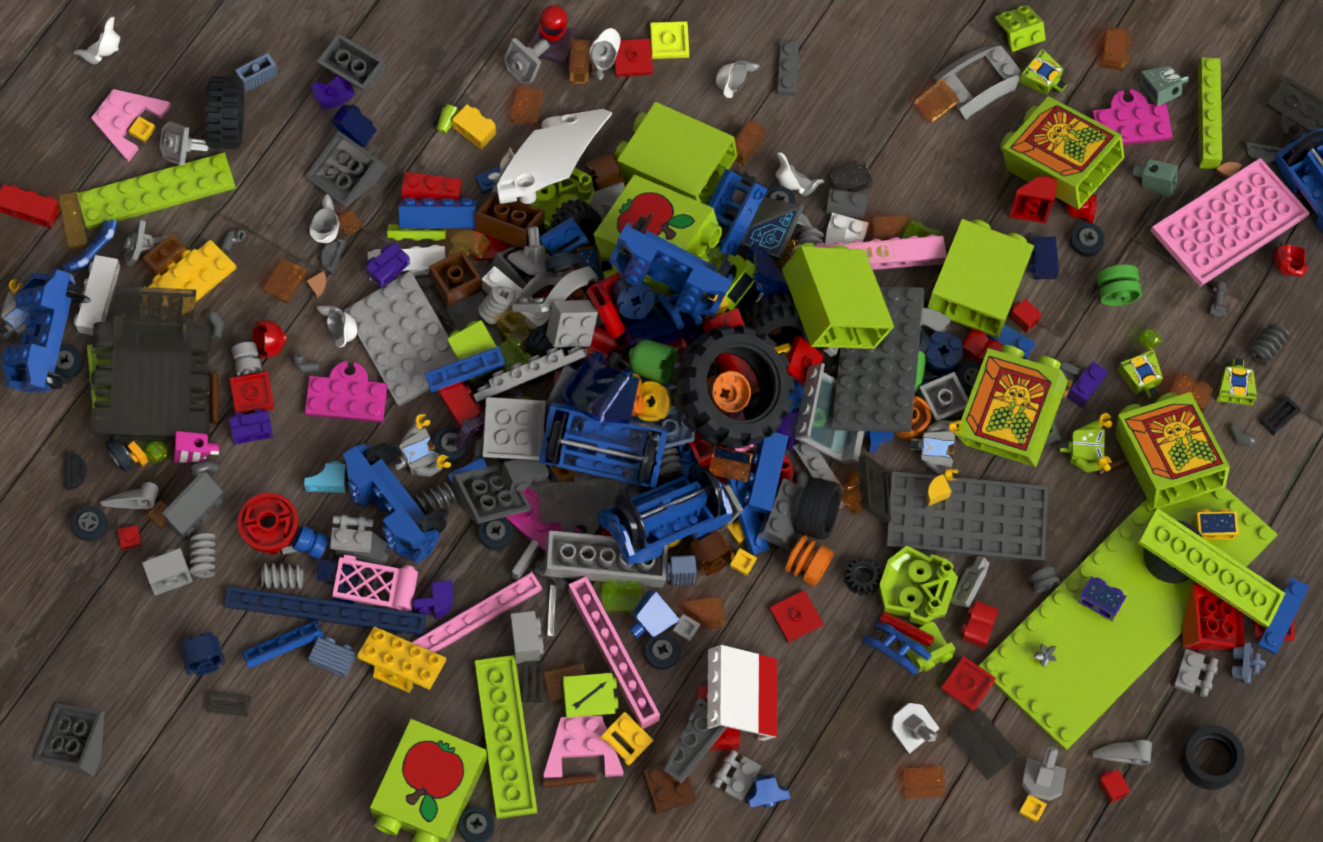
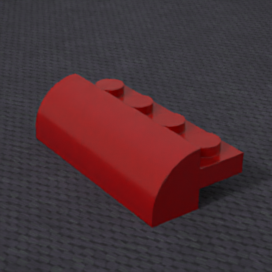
(730, 362)

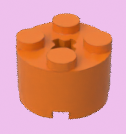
(920, 420)

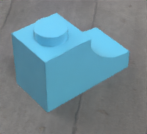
(329, 480)

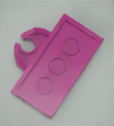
(1136, 120)
(346, 396)
(529, 522)

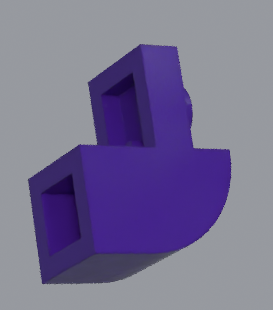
(334, 93)
(441, 601)

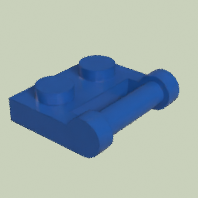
(563, 234)

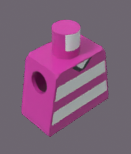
(193, 447)

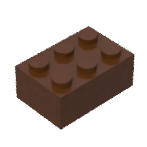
(508, 220)

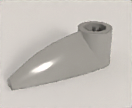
(134, 499)
(1126, 752)

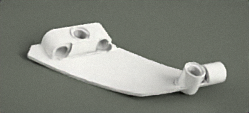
(549, 154)

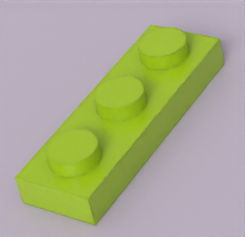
(397, 233)

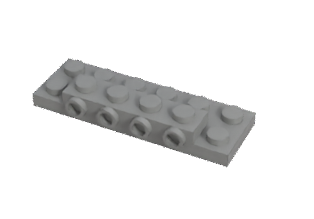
(523, 373)

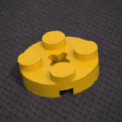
(662, 401)

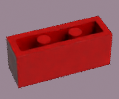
(28, 206)

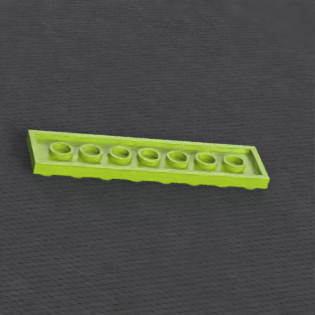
(156, 190)
(1211, 567)
(505, 737)

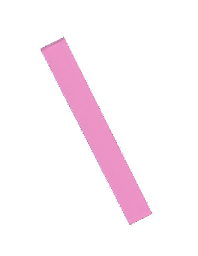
(480, 614)

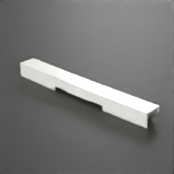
(551, 610)

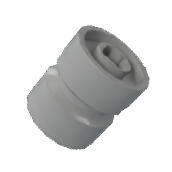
(246, 359)

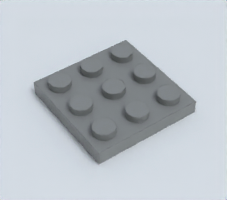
(513, 428)

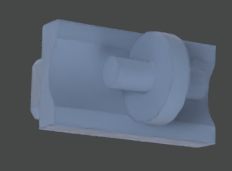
(1246, 654)

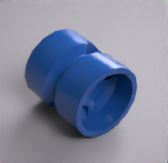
(310, 542)

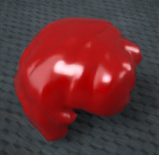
(1290, 260)

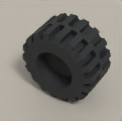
(578, 210)

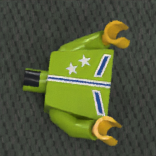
(1087, 446)

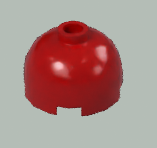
(268, 338)

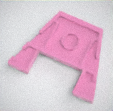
(119, 114)
(581, 739)

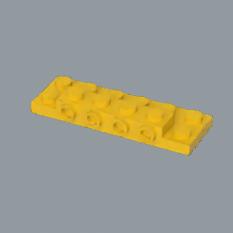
(197, 270)

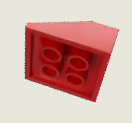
(1211, 622)

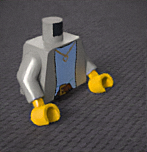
(11, 317)
(938, 447)
(419, 451)

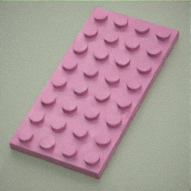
(1229, 222)

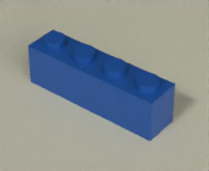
(437, 213)
(765, 473)

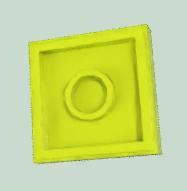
(669, 40)

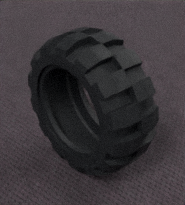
(771, 375)

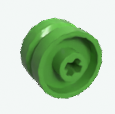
(1119, 285)

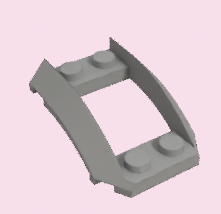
(1001, 63)
(564, 283)

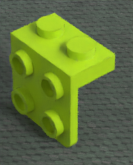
(1022, 27)
(939, 649)

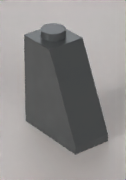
(378, 549)

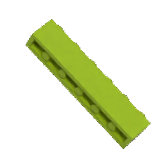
(1209, 113)

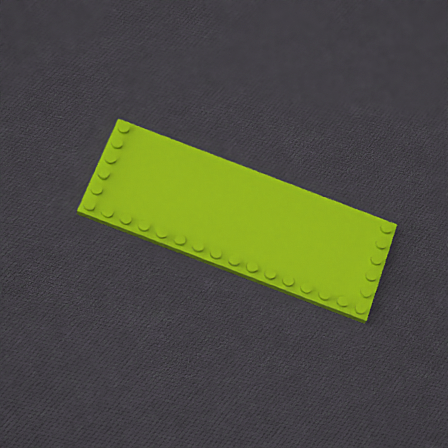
(1102, 656)

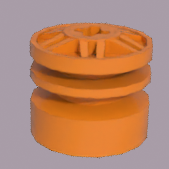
(734, 388)
(808, 560)

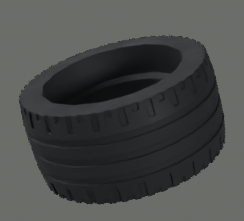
(818, 508)
(1162, 570)
(1221, 736)

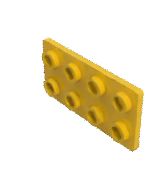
(400, 661)

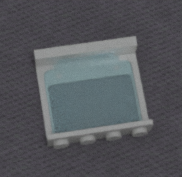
(816, 419)

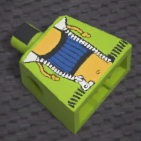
(1043, 74)
(1142, 374)
(1237, 384)

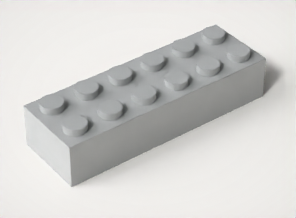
(598, 559)

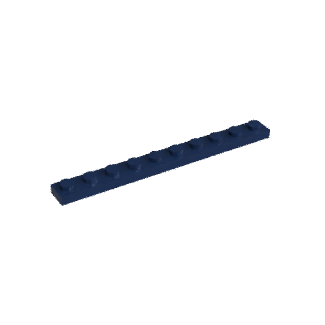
(325, 611)

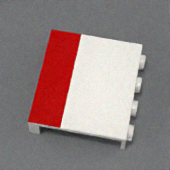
(742, 691)

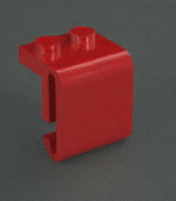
(601, 299)

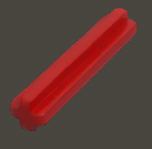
(908, 629)

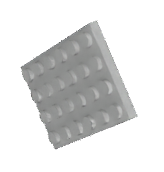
(402, 336)

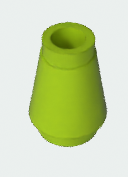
(446, 116)

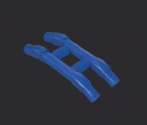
(104, 236)
(674, 310)
(898, 656)

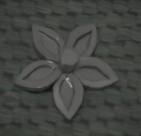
(1045, 654)

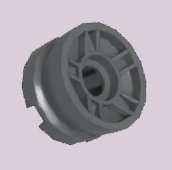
(1044, 579)

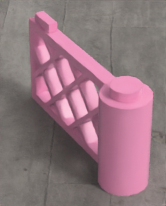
(401, 590)

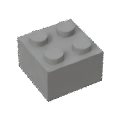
(571, 323)
(944, 398)
(167, 571)
(525, 637)

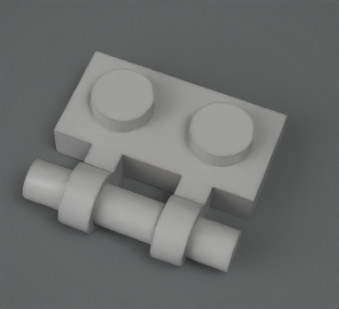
(351, 539)
(1189, 672)
(742, 779)

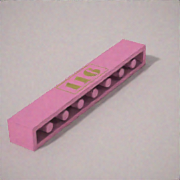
(899, 252)
(614, 653)

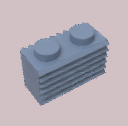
(257, 72)
(681, 570)
(332, 656)

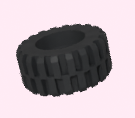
(224, 112)
(776, 313)

